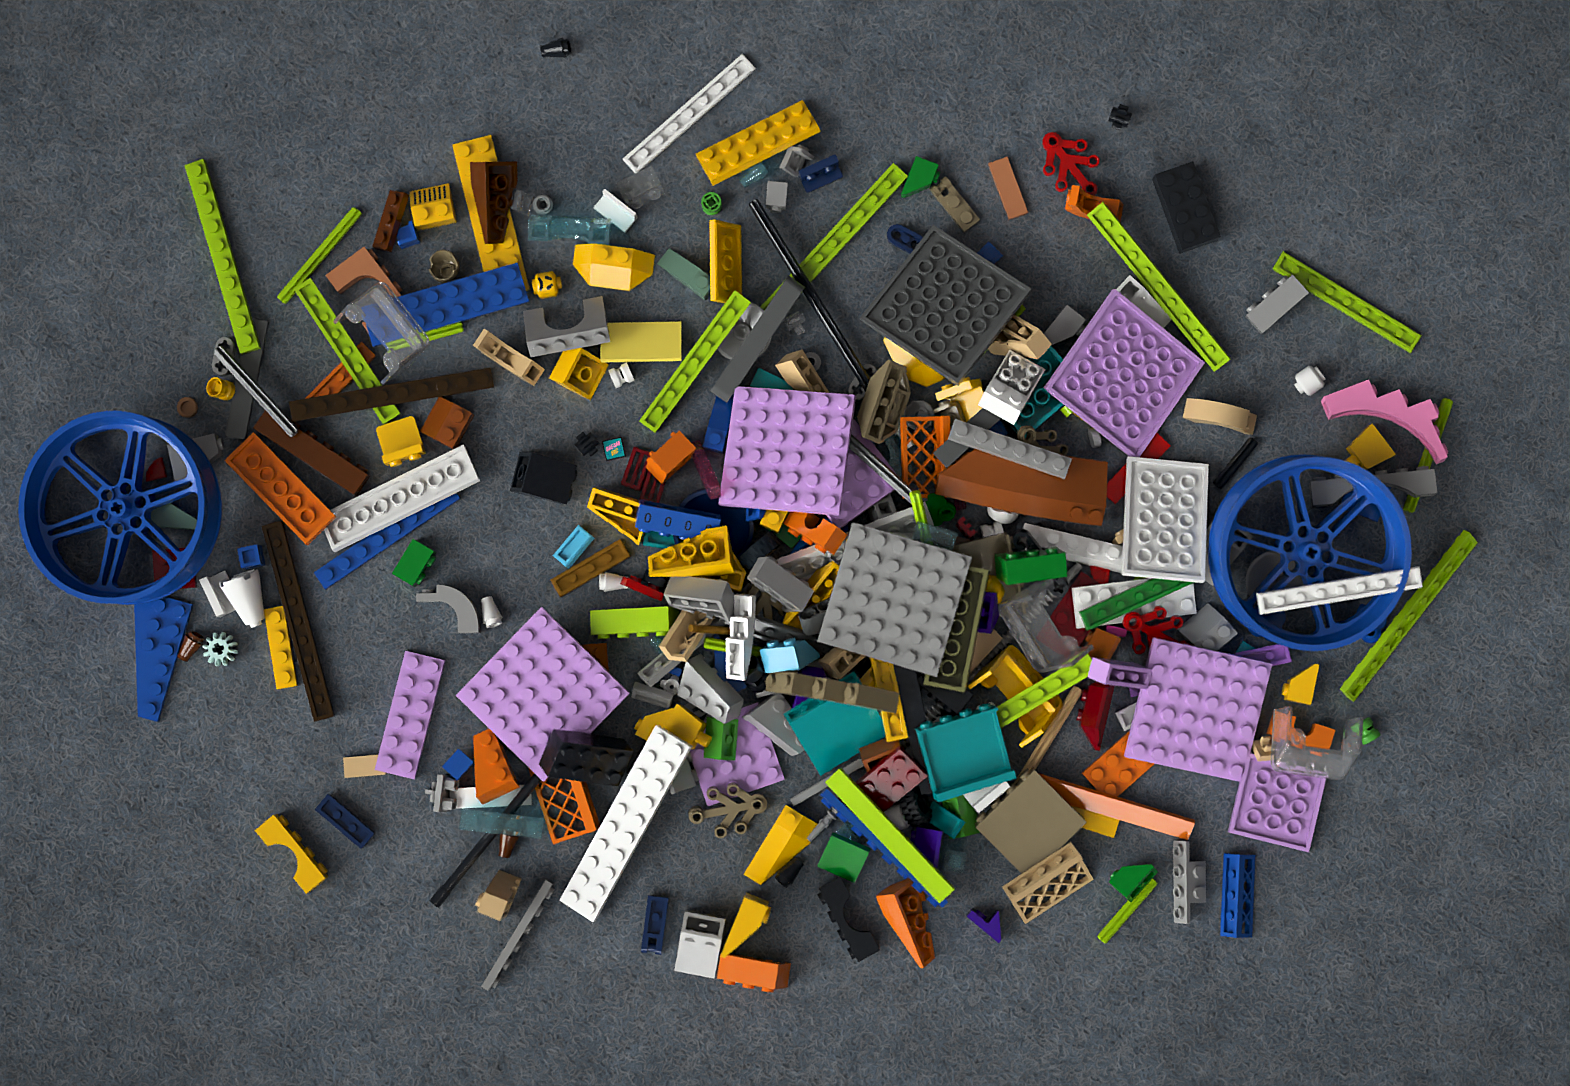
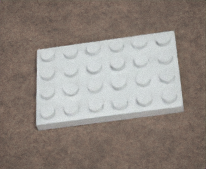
(1165, 519)

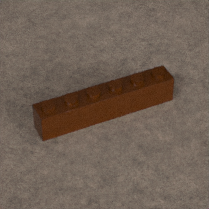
(316, 454)

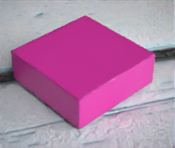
(1115, 630)

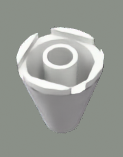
(245, 596)

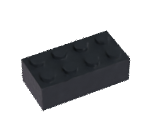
(1186, 207)
(585, 757)

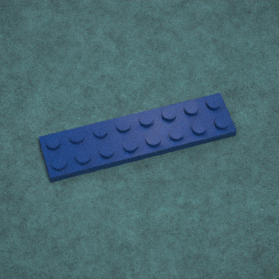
(464, 299)

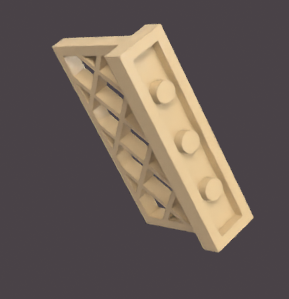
(1043, 874)

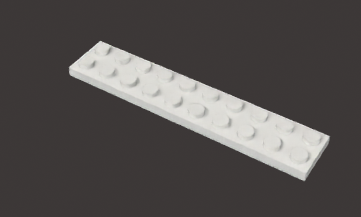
(625, 823)

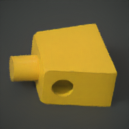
(1369, 448)
(688, 727)

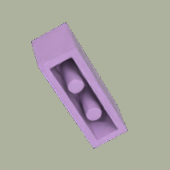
(1119, 673)

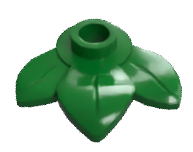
(936, 505)

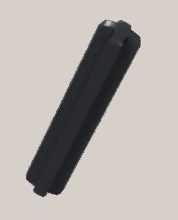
(1235, 463)

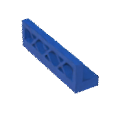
(1234, 895)

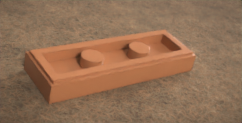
(1008, 188)

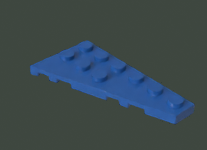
(158, 640)

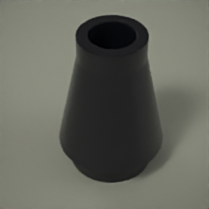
(557, 48)
(789, 872)

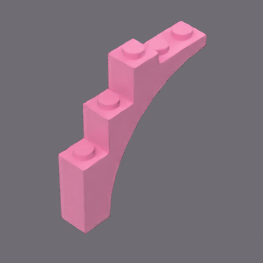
(1417, 419)

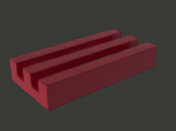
(631, 485)
(652, 489)
(964, 529)

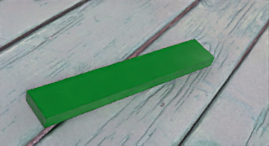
(1128, 601)

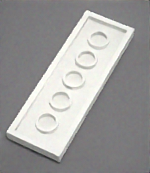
(1176, 603)

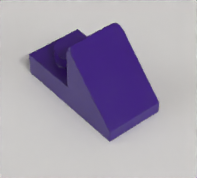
(991, 927)

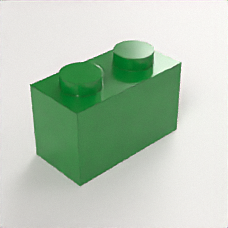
(414, 563)

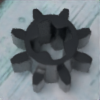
(1120, 117)
(587, 444)

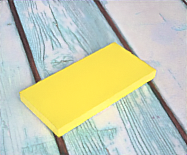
(643, 342)

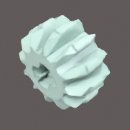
(224, 641)

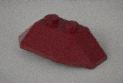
(1095, 711)

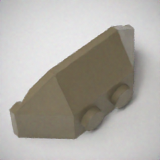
(884, 402)

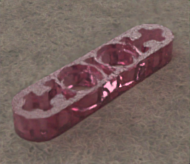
(705, 471)

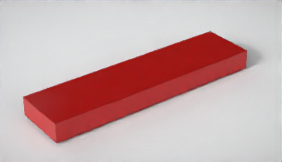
(1116, 485)

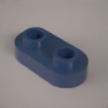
(906, 238)

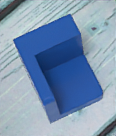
(408, 236)
(251, 556)
(458, 764)

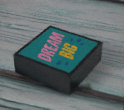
(613, 449)

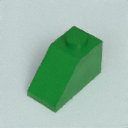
(920, 177)
(1132, 879)

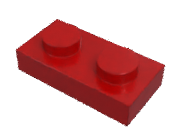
(635, 584)

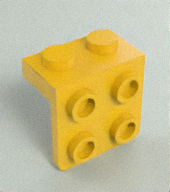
(967, 393)
(400, 441)

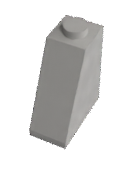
(210, 445)

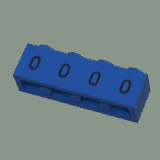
(673, 520)

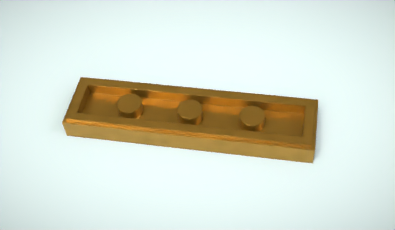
(590, 568)

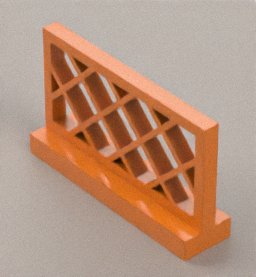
(940, 433)
(585, 806)

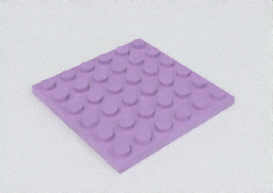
(1124, 374)
(787, 450)
(541, 685)
(1198, 709)

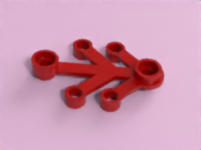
(1068, 161)
(1151, 631)

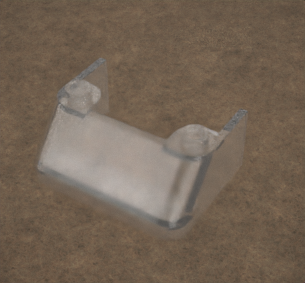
(391, 325)
(1036, 631)
(1293, 757)

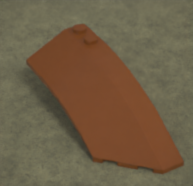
(1027, 491)

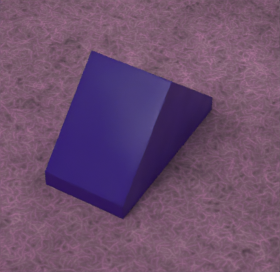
(989, 613)

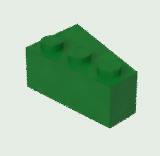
(1030, 565)

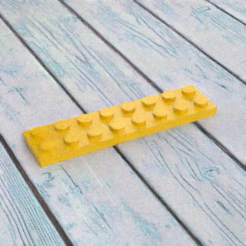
(491, 255)

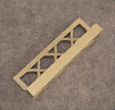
(679, 634)

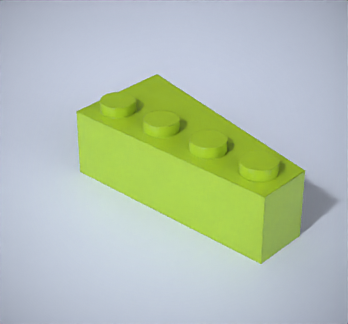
(632, 621)

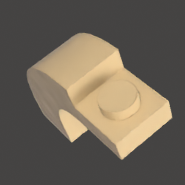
(508, 357)
(1220, 414)

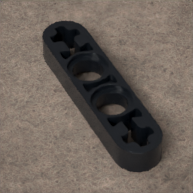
(1030, 540)

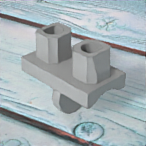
(440, 793)

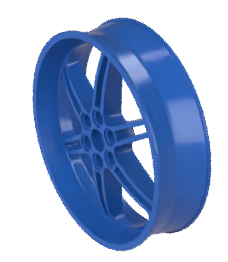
(54, 455)
(1396, 556)

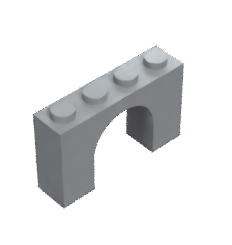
(589, 332)

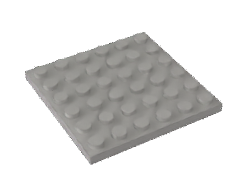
(894, 599)

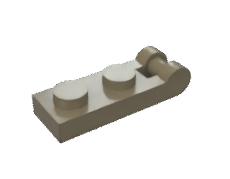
(955, 205)

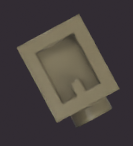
(950, 409)

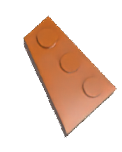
(492, 768)
(753, 972)

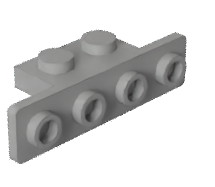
(1188, 881)

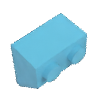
(787, 655)

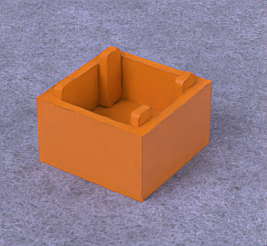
(670, 457)

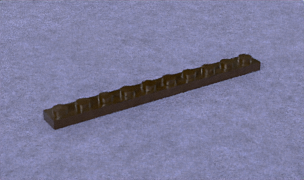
(391, 394)
(298, 621)

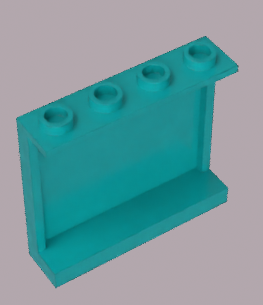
(834, 730)
(964, 752)

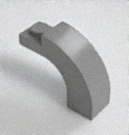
(465, 609)

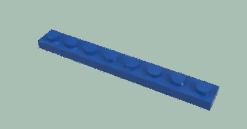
(377, 542)
(873, 842)

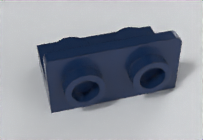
(820, 174)

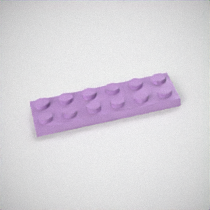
(410, 715)

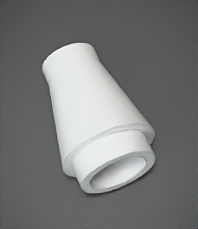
(610, 582)
(490, 613)

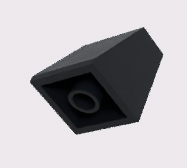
(543, 477)

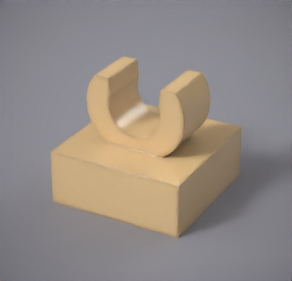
(1262, 748)

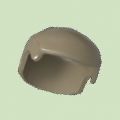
(441, 260)

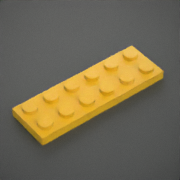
(757, 142)

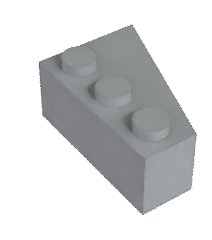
(708, 691)

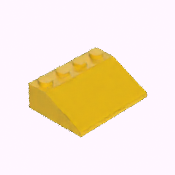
(749, 918)

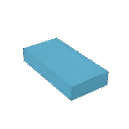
(573, 546)

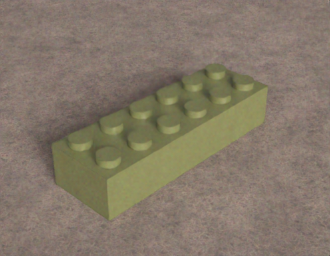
(960, 648)

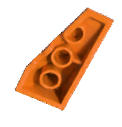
(904, 912)

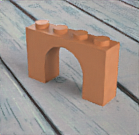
(359, 267)

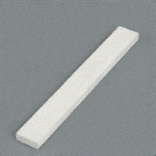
(689, 114)
(1336, 590)

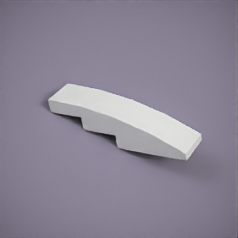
(741, 637)

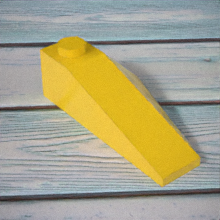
(700, 556)
(781, 844)

